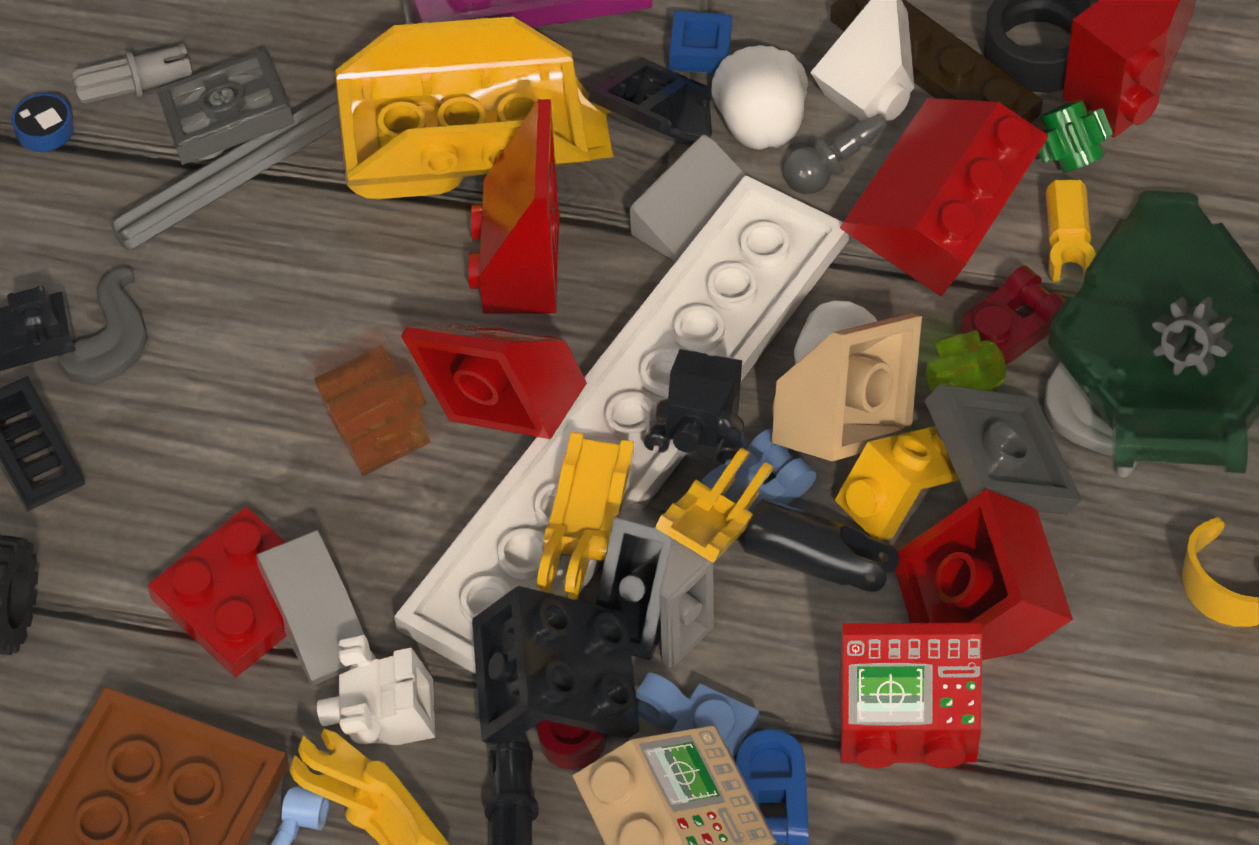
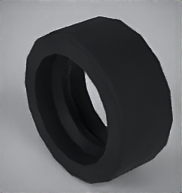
(1034, 69)

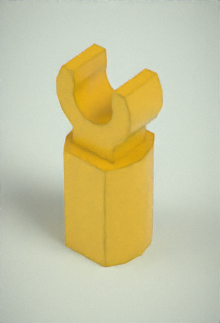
(1068, 226)

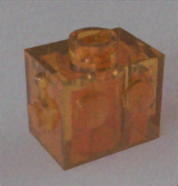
(374, 409)

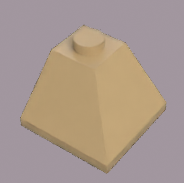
(850, 390)

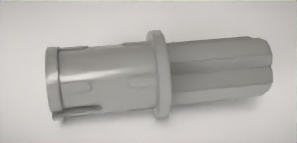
(132, 74)

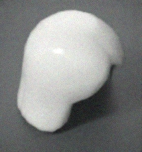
(761, 95)

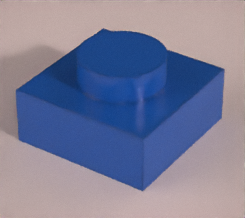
(699, 41)

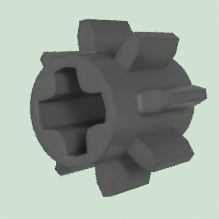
(1208, 333)

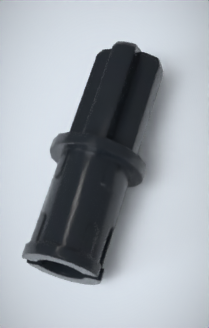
(511, 800)

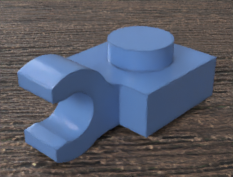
(668, 707)

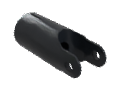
(817, 546)

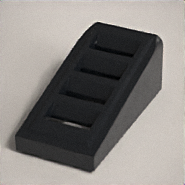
(15, 400)

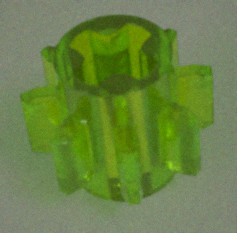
(966, 363)

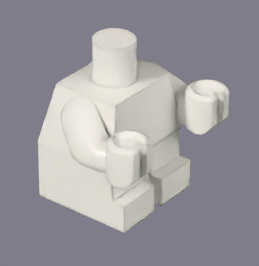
(381, 698)

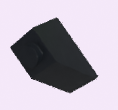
(635, 575)

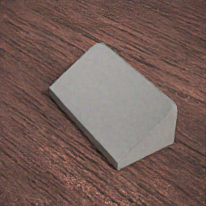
(684, 198)
(685, 602)

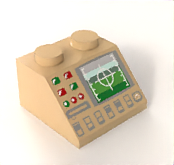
(672, 793)

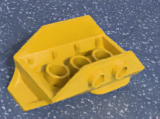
(448, 99)

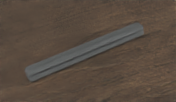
(225, 173)

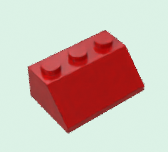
(944, 187)

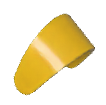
(1205, 593)

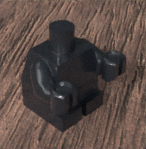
(699, 406)

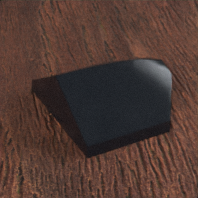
(656, 102)

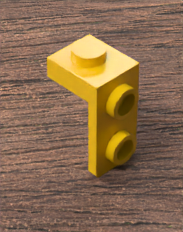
(891, 477)

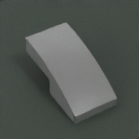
(311, 603)

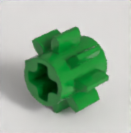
(1074, 135)

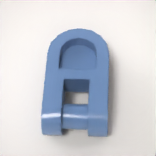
(791, 479)

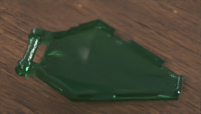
(1109, 340)

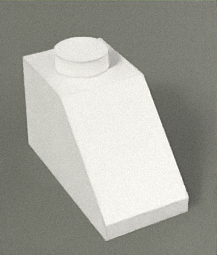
(870, 63)

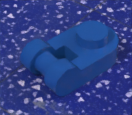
(777, 774)

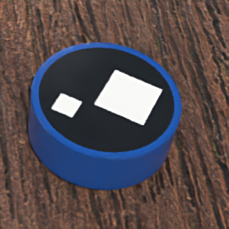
(42, 122)

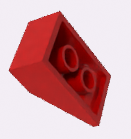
(1124, 56)
(519, 223)

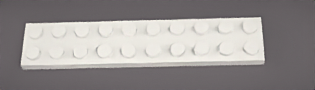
(718, 299)

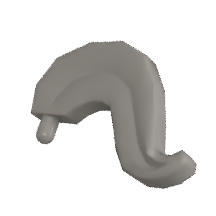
(1073, 416)

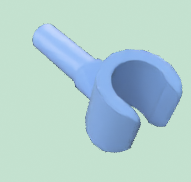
(301, 809)

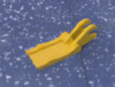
(584, 509)
(709, 520)
(368, 790)

